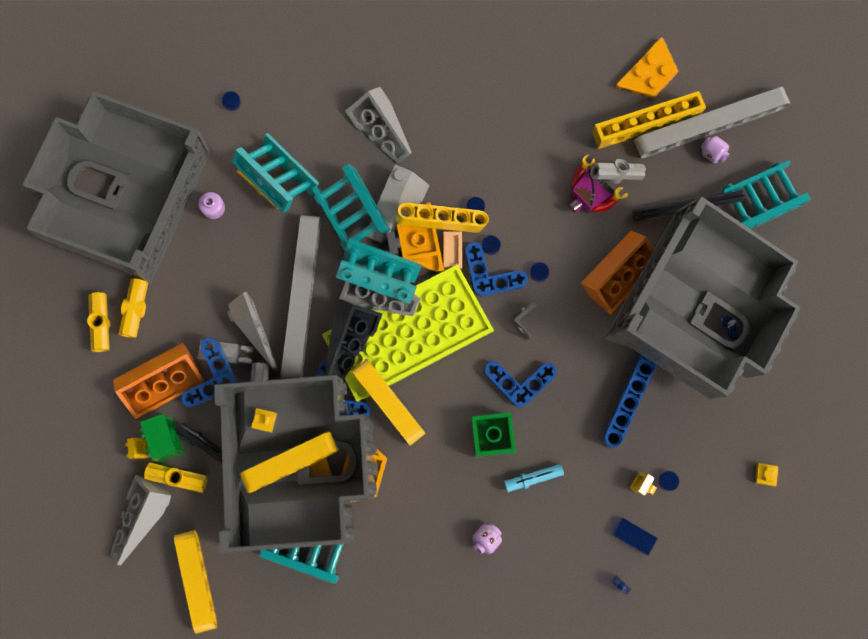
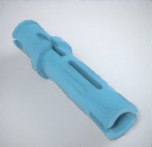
(535, 477)

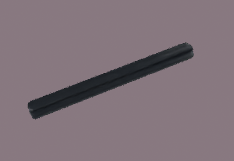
(671, 208)

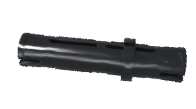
(186, 432)

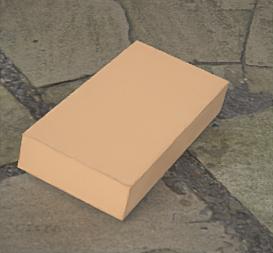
(452, 249)

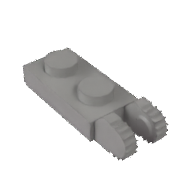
(231, 352)

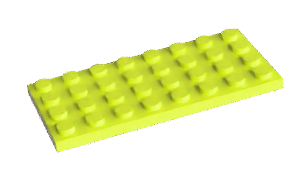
(442, 324)

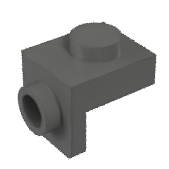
(394, 243)

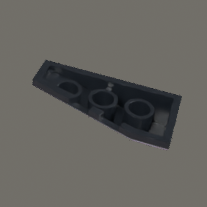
(349, 333)

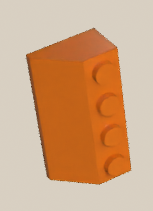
(618, 272)
(158, 381)

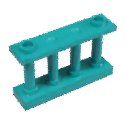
(264, 182)
(361, 193)
(779, 207)
(382, 261)
(309, 566)

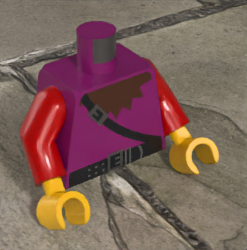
(591, 193)

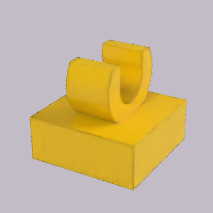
(264, 420)
(136, 448)
(766, 474)
(642, 484)

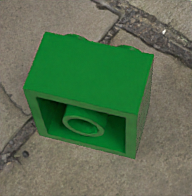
(493, 435)
(161, 438)

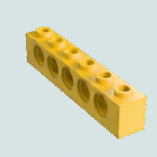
(648, 120)

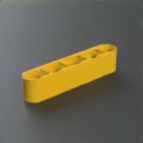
(433, 221)
(388, 402)
(288, 462)
(195, 581)

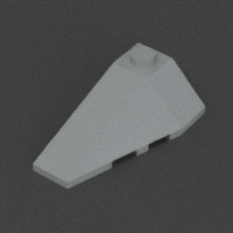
(377, 119)
(401, 187)
(377, 301)
(246, 317)
(144, 509)

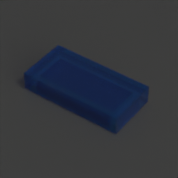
(635, 536)

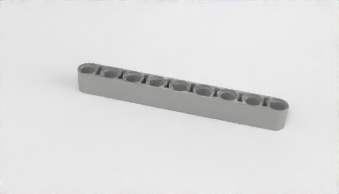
(711, 122)
(301, 297)

